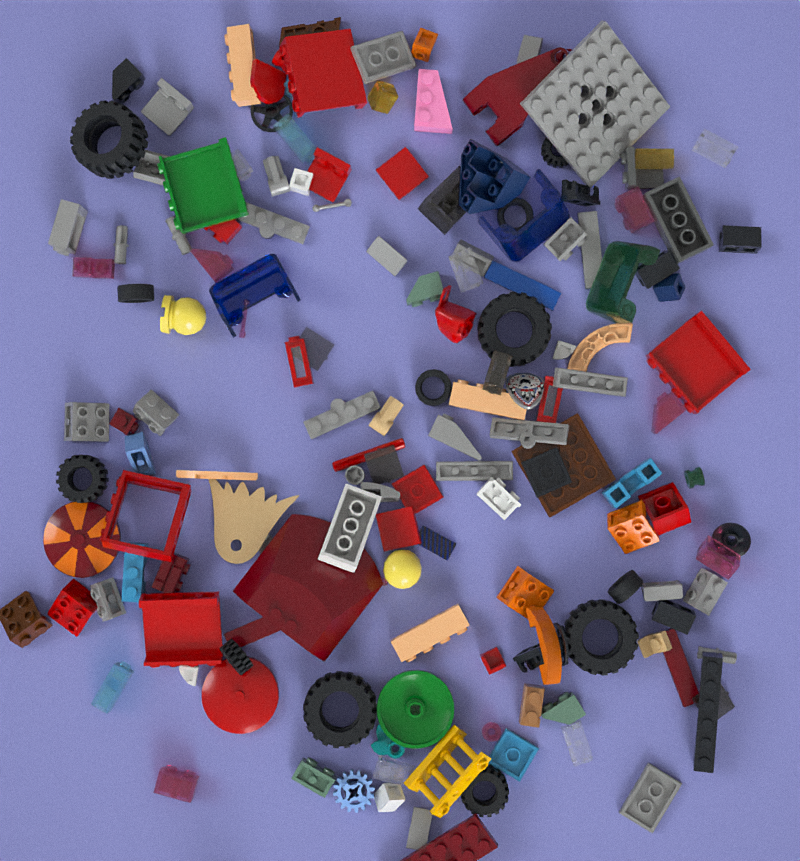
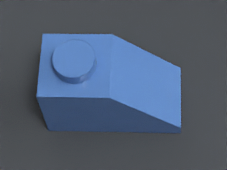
(139, 454)

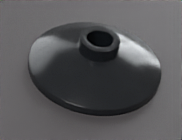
(742, 537)

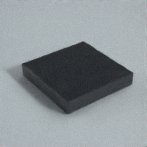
(546, 472)

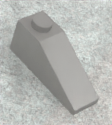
(449, 433)

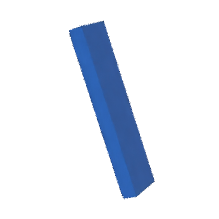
(520, 283)

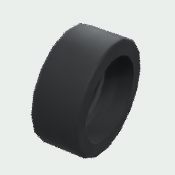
(516, 202)
(135, 293)
(430, 373)

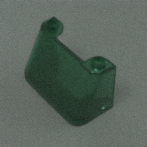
(614, 280)

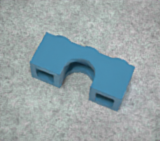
(631, 482)
(133, 576)

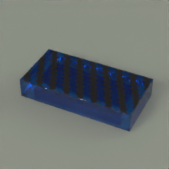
(436, 543)

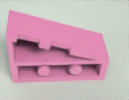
(431, 106)

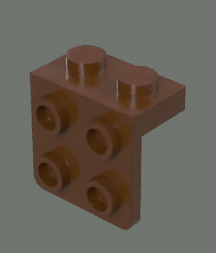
(23, 620)

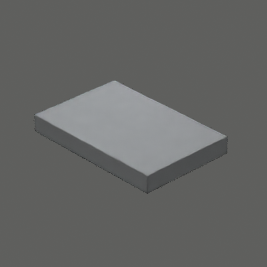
(383, 57)
(650, 797)

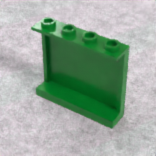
(203, 187)

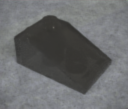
(442, 204)

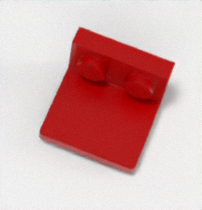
(328, 174)
(73, 607)

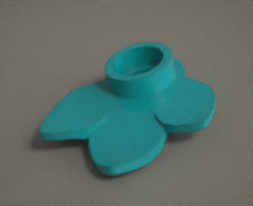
(384, 745)

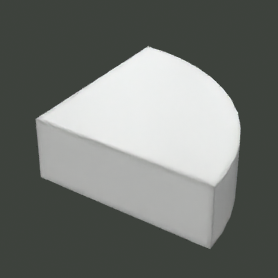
(563, 350)
(189, 674)

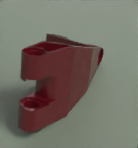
(508, 89)

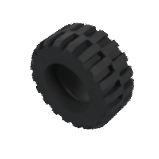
(90, 128)
(515, 303)
(619, 655)
(332, 734)

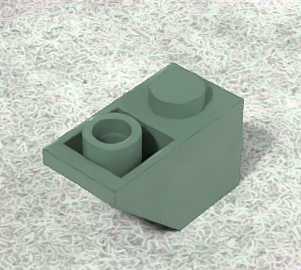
(426, 288)
(564, 710)

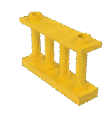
(435, 758)

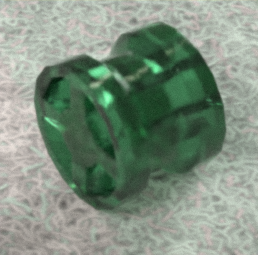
(694, 477)

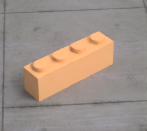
(240, 56)
(479, 400)
(429, 633)

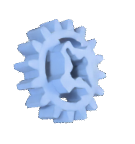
(361, 796)

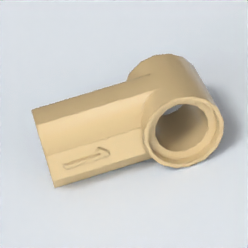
(384, 419)

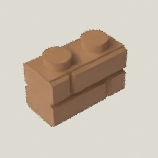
(531, 705)

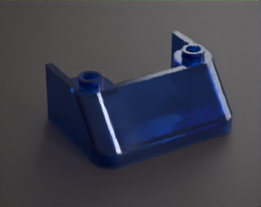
(524, 241)
(253, 283)

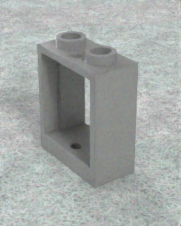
(67, 227)

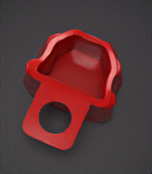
(452, 319)

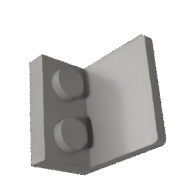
(167, 108)
(86, 422)

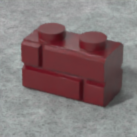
(170, 574)

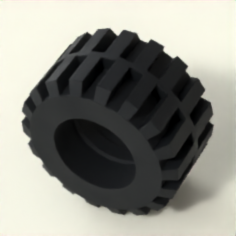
(66, 483)
(496, 802)

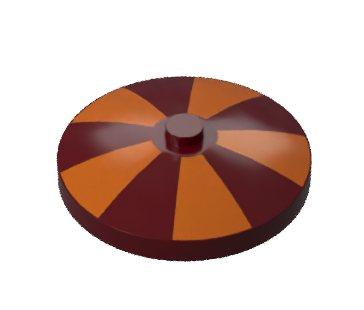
(74, 540)

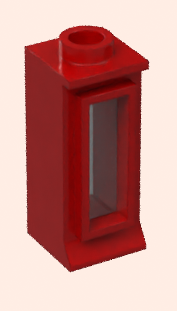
(299, 361)
(550, 402)

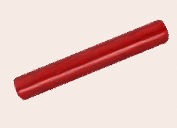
(359, 457)

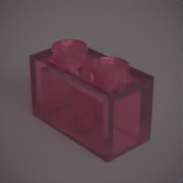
(634, 210)
(718, 557)
(176, 783)

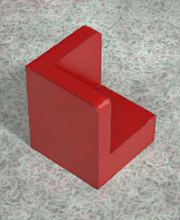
(493, 660)

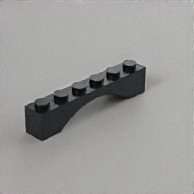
(708, 712)

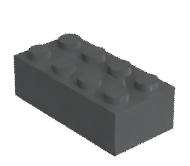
(677, 220)

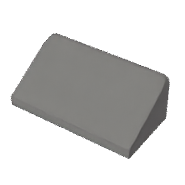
(386, 256)
(482, 258)
(662, 590)

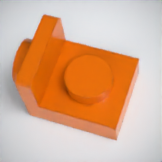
(424, 44)

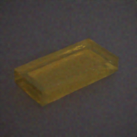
(654, 158)

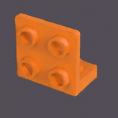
(631, 527)
(524, 592)

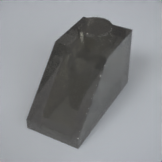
(497, 372)

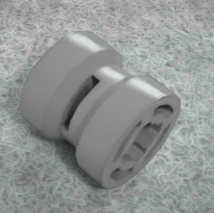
(354, 475)

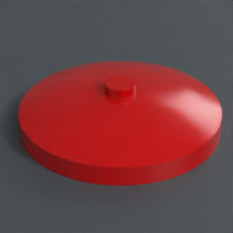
(237, 701)

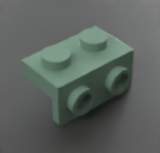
(314, 777)

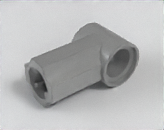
(277, 180)

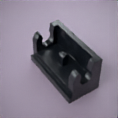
(579, 194)
(740, 239)
(663, 267)
(673, 615)
(531, 656)

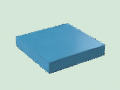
(512, 754)

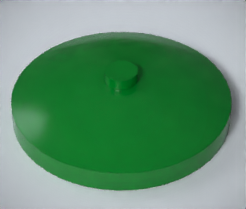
(415, 709)

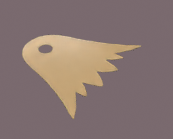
(243, 519)

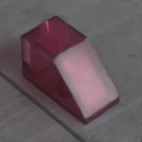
(214, 263)
(666, 411)

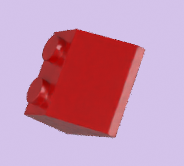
(665, 508)

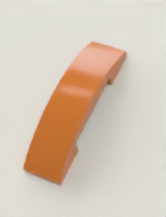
(549, 645)

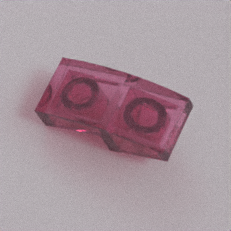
(93, 268)

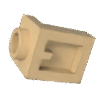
(654, 643)

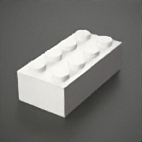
(349, 528)

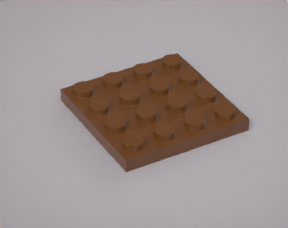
(583, 462)

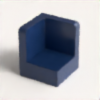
(669, 288)

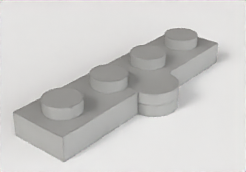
(273, 223)
(341, 414)
(529, 431)

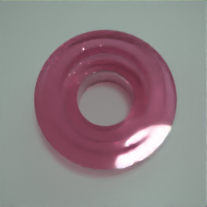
(491, 738)

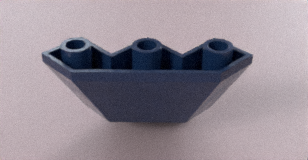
(488, 179)

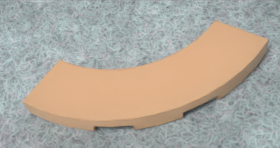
(596, 341)
(216, 475)

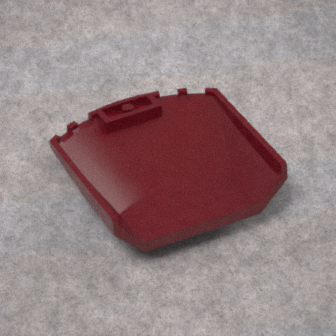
(305, 595)

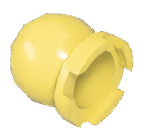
(184, 316)
(402, 569)

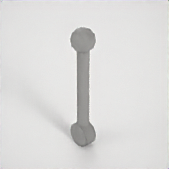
(347, 203)

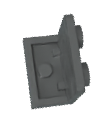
(639, 177)

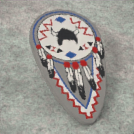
(525, 389)

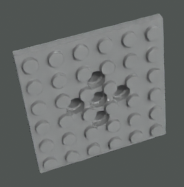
(628, 105)

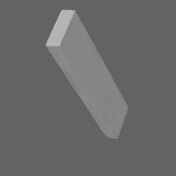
(591, 247)
(590, 382)
(474, 470)

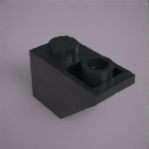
(125, 80)

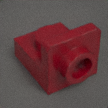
(125, 422)

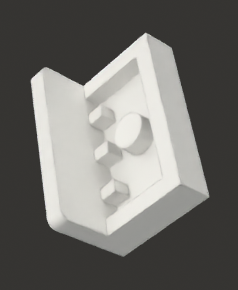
(498, 498)

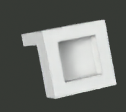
(301, 181)
(389, 797)

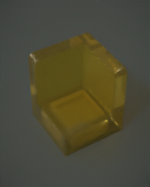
(382, 97)

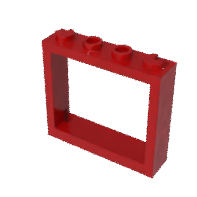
(117, 499)

